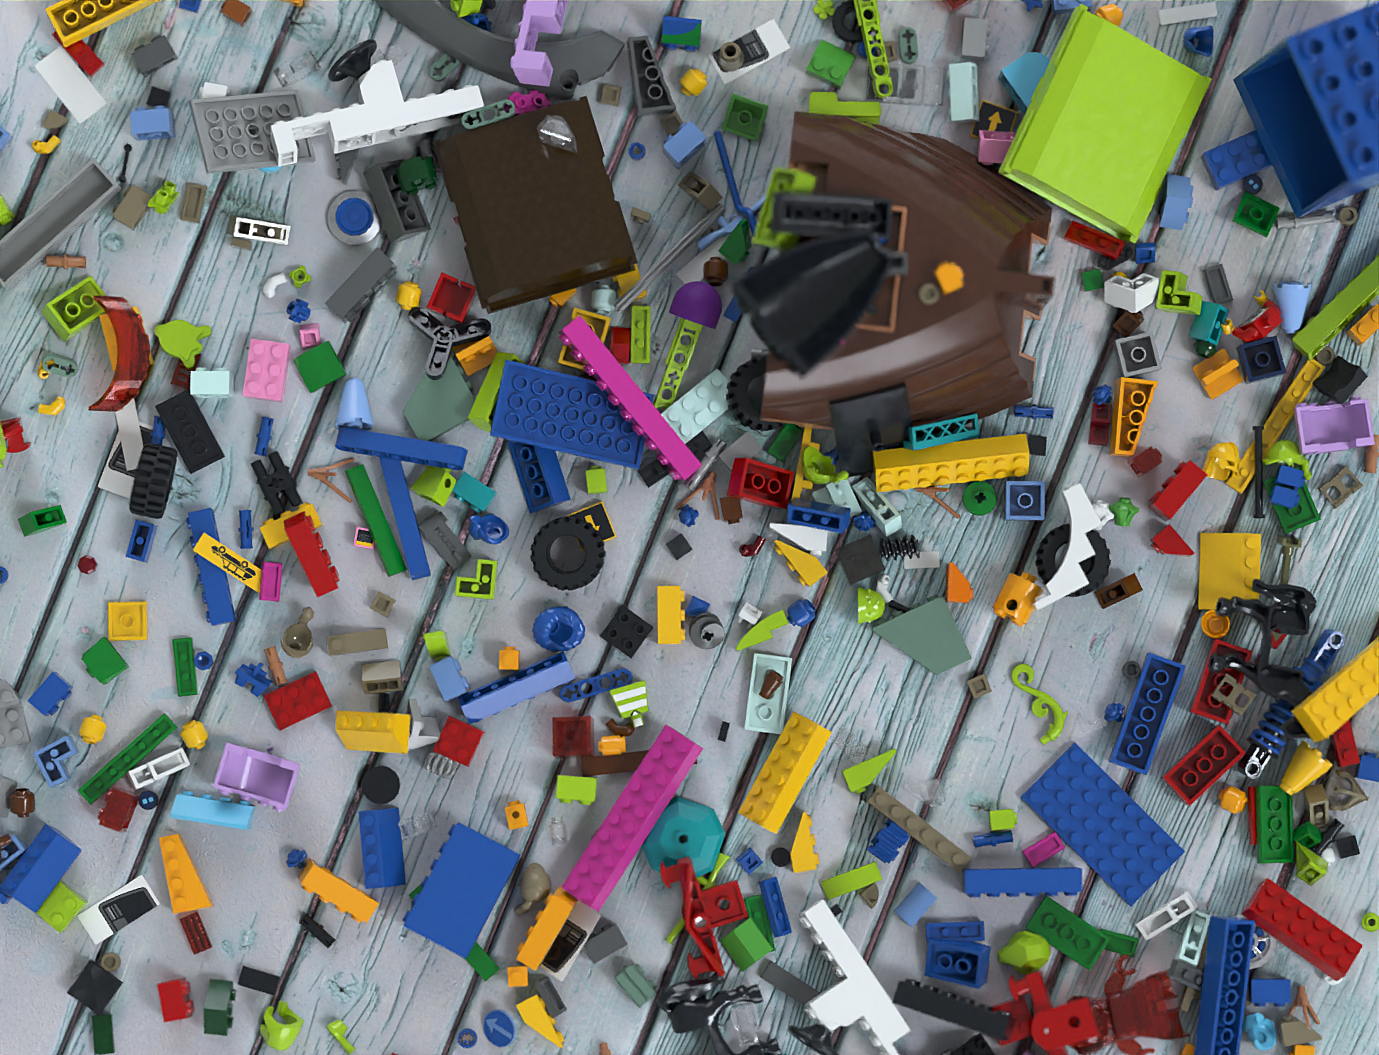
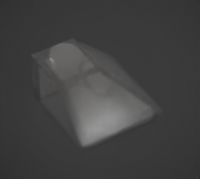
(556, 132)

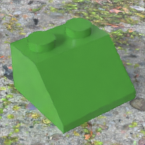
(830, 64)

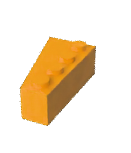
(1130, 408)
(182, 875)
(337, 891)
(546, 929)

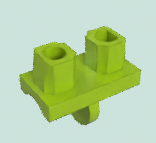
(164, 197)

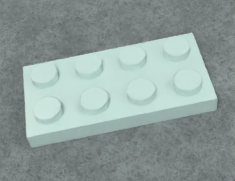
(698, 407)
(766, 714)

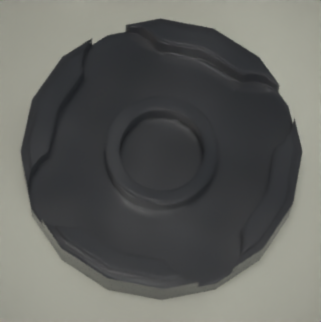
(381, 785)

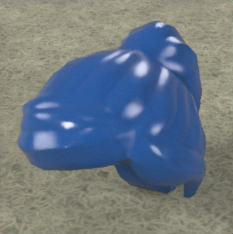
(488, 529)

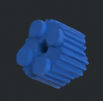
(888, 841)

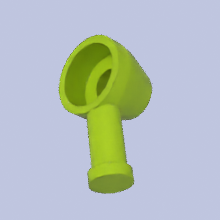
(338, 1030)

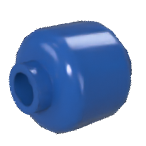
(801, 612)

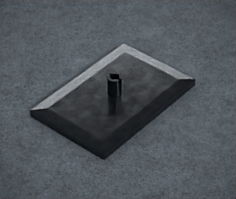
(870, 424)

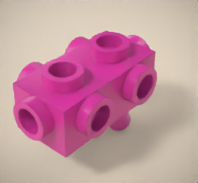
(527, 103)

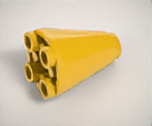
(1303, 769)

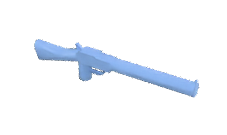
(727, 227)

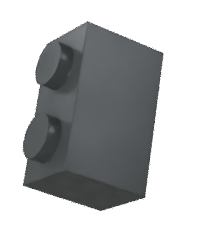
(154, 55)
(604, 943)

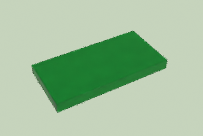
(1274, 825)
(1068, 932)

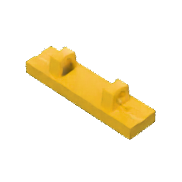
(799, 482)

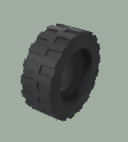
(838, 23)

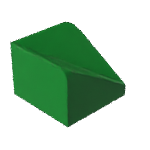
(1307, 835)

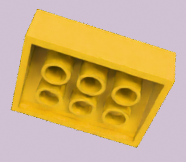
(1227, 567)

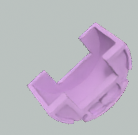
(1333, 426)
(256, 776)

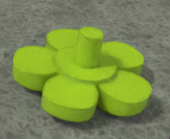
(824, 8)

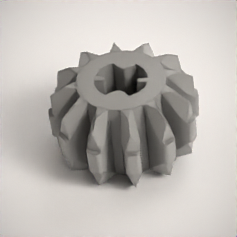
(440, 765)

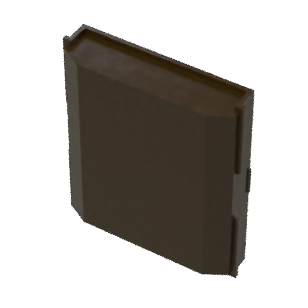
(533, 211)

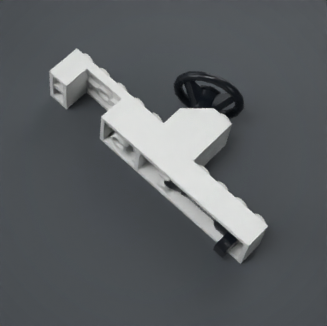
(380, 111)
(851, 997)

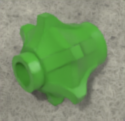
(1123, 511)

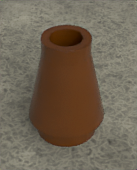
(770, 684)

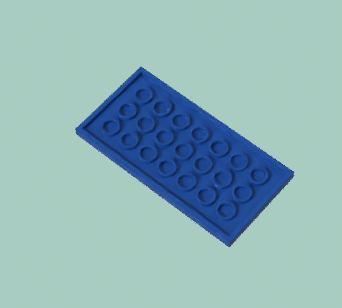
(563, 416)
(1102, 824)

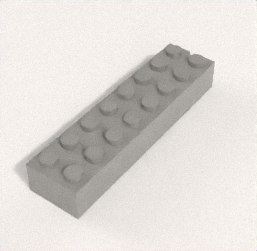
(54, 221)

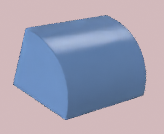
(915, 904)

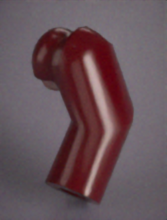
(752, 549)

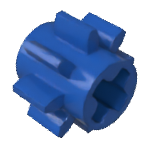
(298, 311)

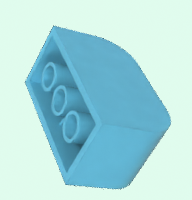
(1023, 77)

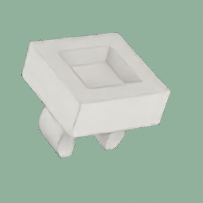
(750, 614)

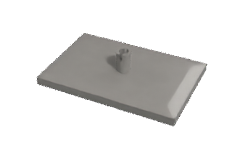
(237, 130)

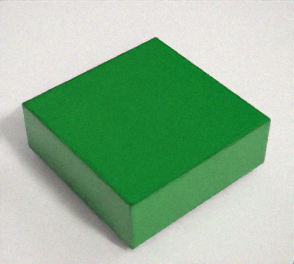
(1092, 280)

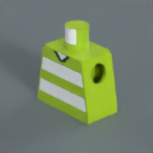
(632, 701)

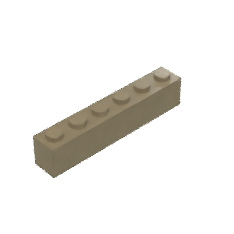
(919, 829)

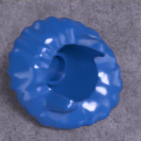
(558, 629)

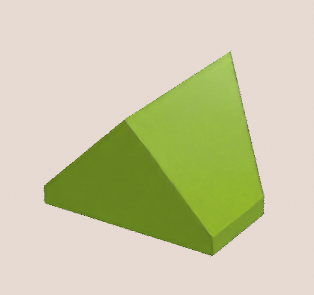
(1309, 865)

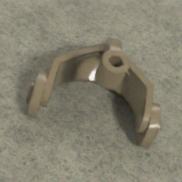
(1357, 795)

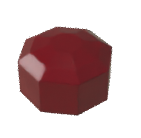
(87, 564)

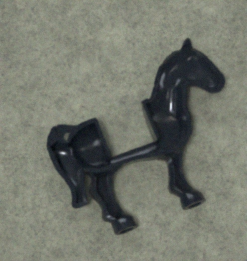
(1285, 617)
(694, 1011)

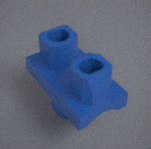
(255, 676)

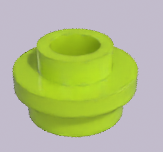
(1364, 922)

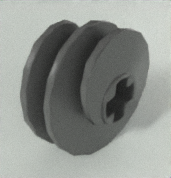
(706, 631)

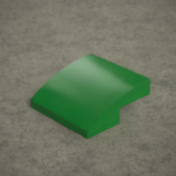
(319, 367)

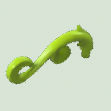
(1042, 697)

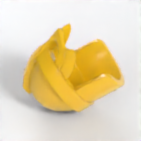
(1221, 460)

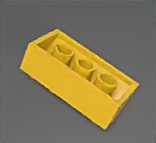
(373, 731)

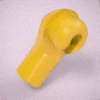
(43, 374)

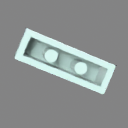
(963, 92)

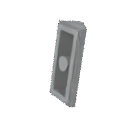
(7, 787)

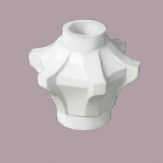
(1102, 512)

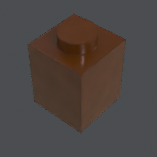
(731, 510)

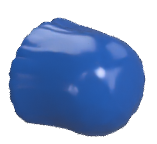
(1205, 39)

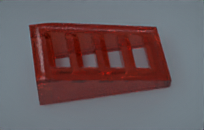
(186, 385)

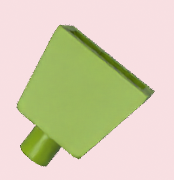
(434, 485)

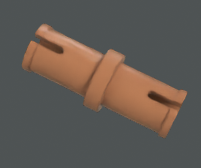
(66, 261)
(1372, 456)
(275, 665)

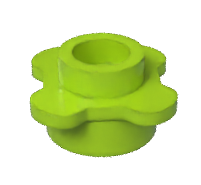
(301, 270)

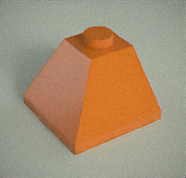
(957, 586)

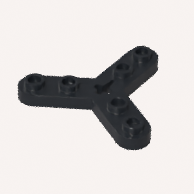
(442, 349)

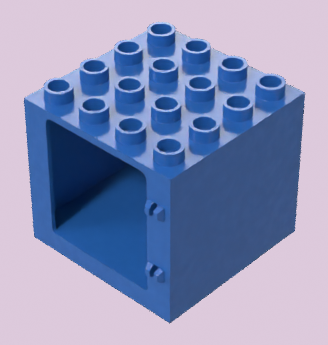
(1320, 109)

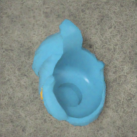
(1260, 1031)

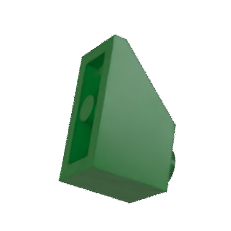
(737, 244)
(42, 520)

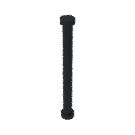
(1258, 472)

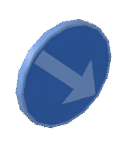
(499, 1028)

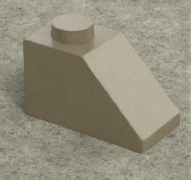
(700, 191)
(1316, 805)
(1294, 1031)

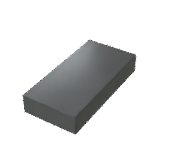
(1218, 284)
(550, 997)

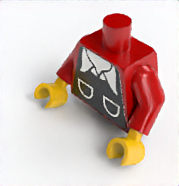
(1258, 324)

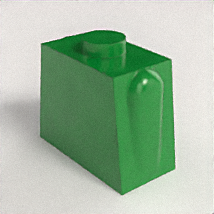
(104, 661)

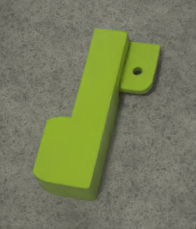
(828, 104)

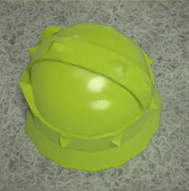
(870, 605)

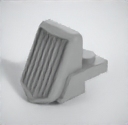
(422, 729)

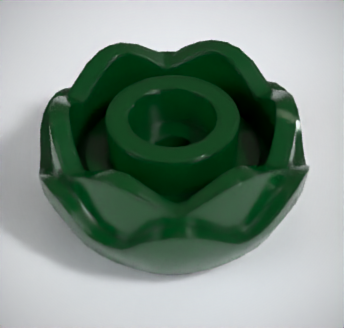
(1204, 349)

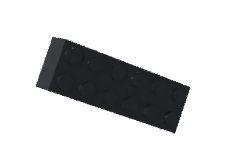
(830, 214)
(954, 1010)

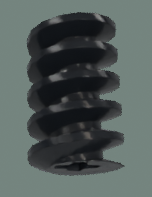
(899, 547)

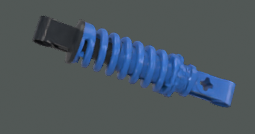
(1264, 740)

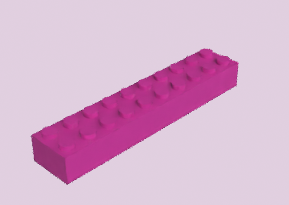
(629, 398)
(632, 818)

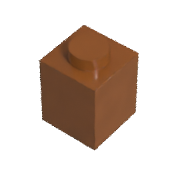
(236, 11)

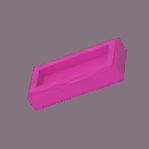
(270, 581)
(1043, 849)

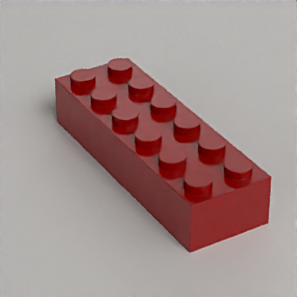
(1302, 929)

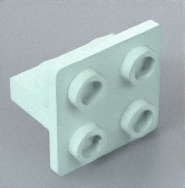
(838, 494)

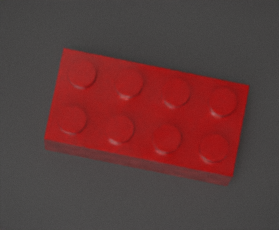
(310, 553)
(1203, 703)
(1203, 765)

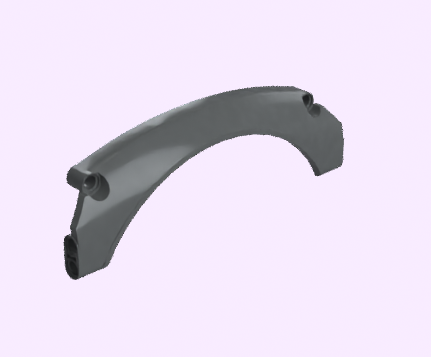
(572, 61)

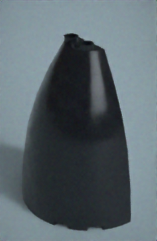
(813, 296)

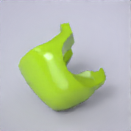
(280, 1035)

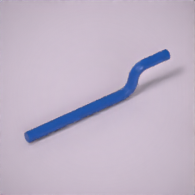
(732, 185)

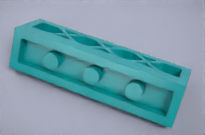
(944, 436)

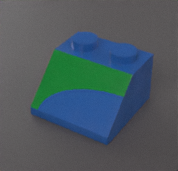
(681, 33)

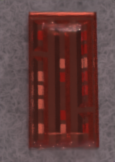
(196, 933)

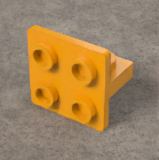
(475, 355)
(1218, 374)

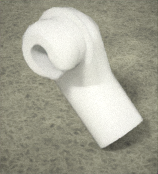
(271, 284)
(882, 586)

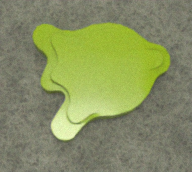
(182, 340)

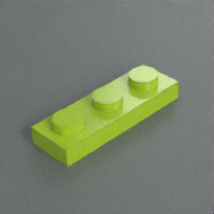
(640, 334)

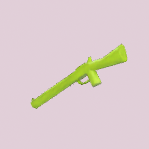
(720, 862)

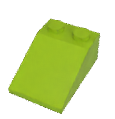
(74, 309)
(61, 906)

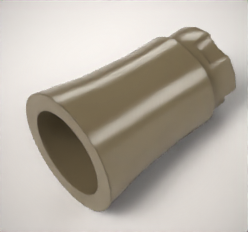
(730, 63)

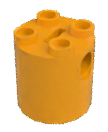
(1018, 591)

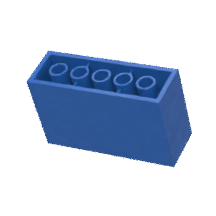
(461, 890)

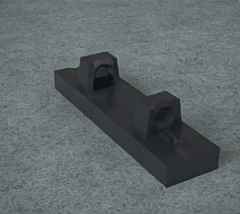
(655, 472)

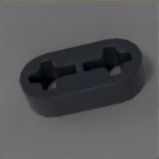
(1114, 263)

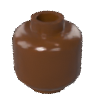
(715, 271)
(22, 802)

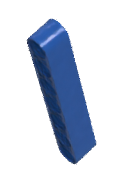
(401, 448)
(405, 518)

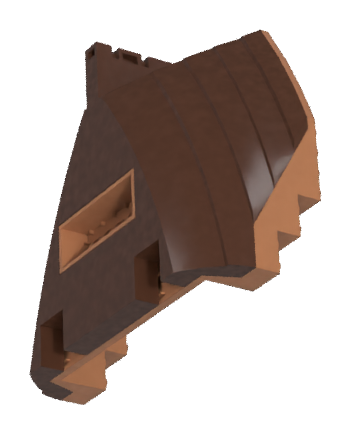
(945, 208)

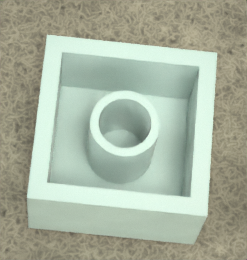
(212, 383)

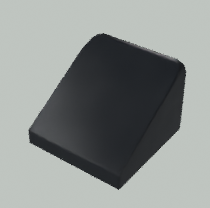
(1037, 445)
(679, 546)

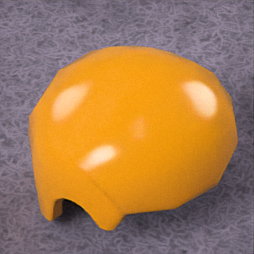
(1213, 625)

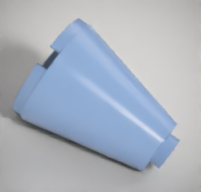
(1292, 301)
(354, 407)

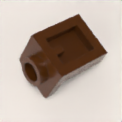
(1128, 323)

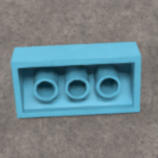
(211, 811)

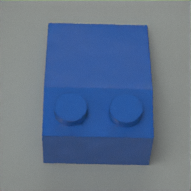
(958, 962)

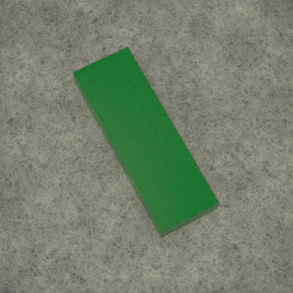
(185, 667)
(757, 911)

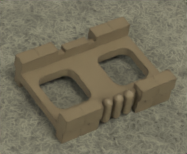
(1336, 481)
(1230, 700)

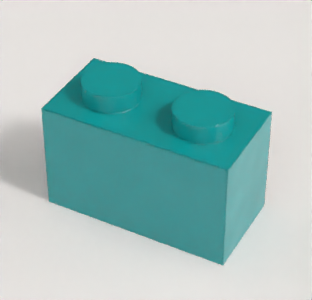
(1208, 324)
(474, 492)

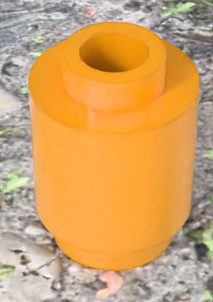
(612, 745)

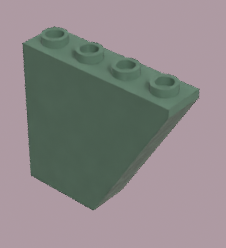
(440, 403)
(926, 635)

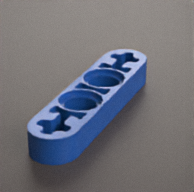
(595, 682)

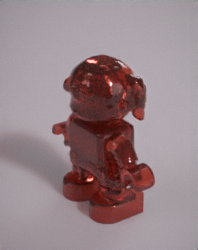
(1131, 1013)

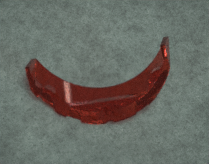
(132, 354)

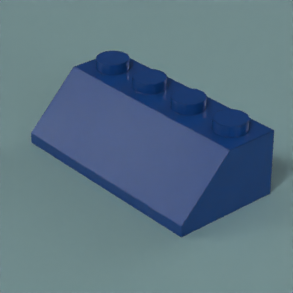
(539, 476)
(382, 848)
(40, 867)

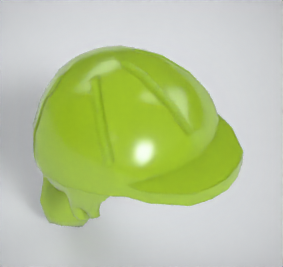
(1288, 452)
(819, 468)

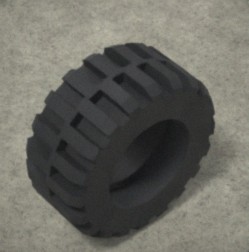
(739, 398)
(153, 480)
(1059, 536)
(568, 579)

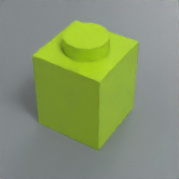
(596, 480)
(1002, 819)

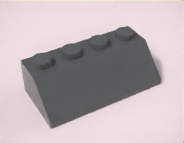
(399, 213)

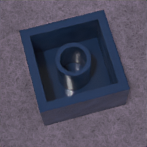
(1261, 360)

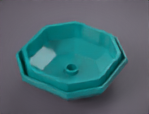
(694, 822)

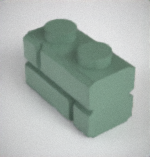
(636, 985)

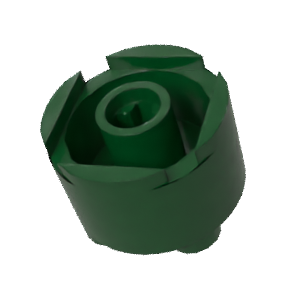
(416, 175)

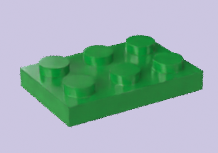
(1300, 515)

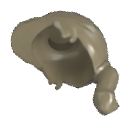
(298, 638)
(534, 887)

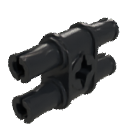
(266, 480)

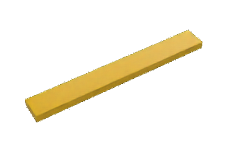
(1276, 422)

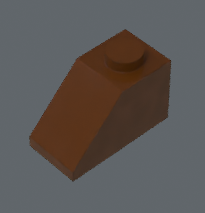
(1118, 591)

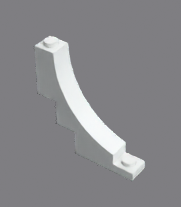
(1070, 575)

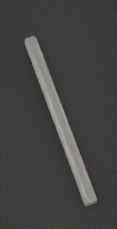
(669, 257)

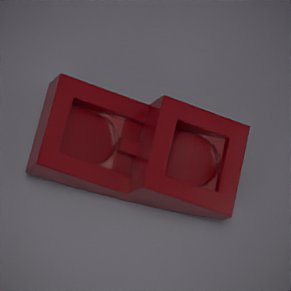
(1099, 424)

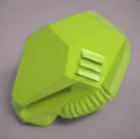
(1025, 952)

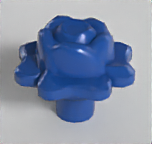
(1102, 394)
(688, 515)
(864, 521)
(1114, 712)
(296, 858)

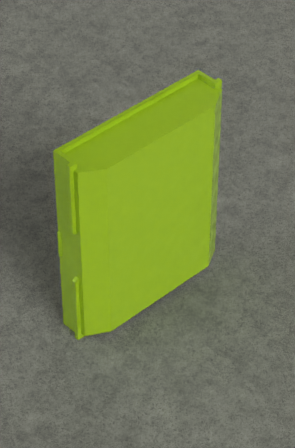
(1104, 125)

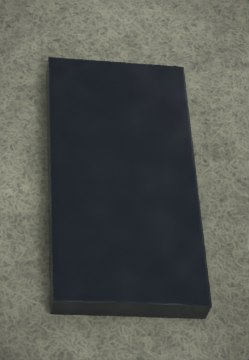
(190, 431)

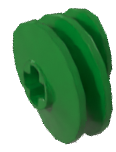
(973, 491)

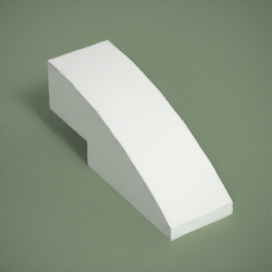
(158, 769)
(1166, 915)

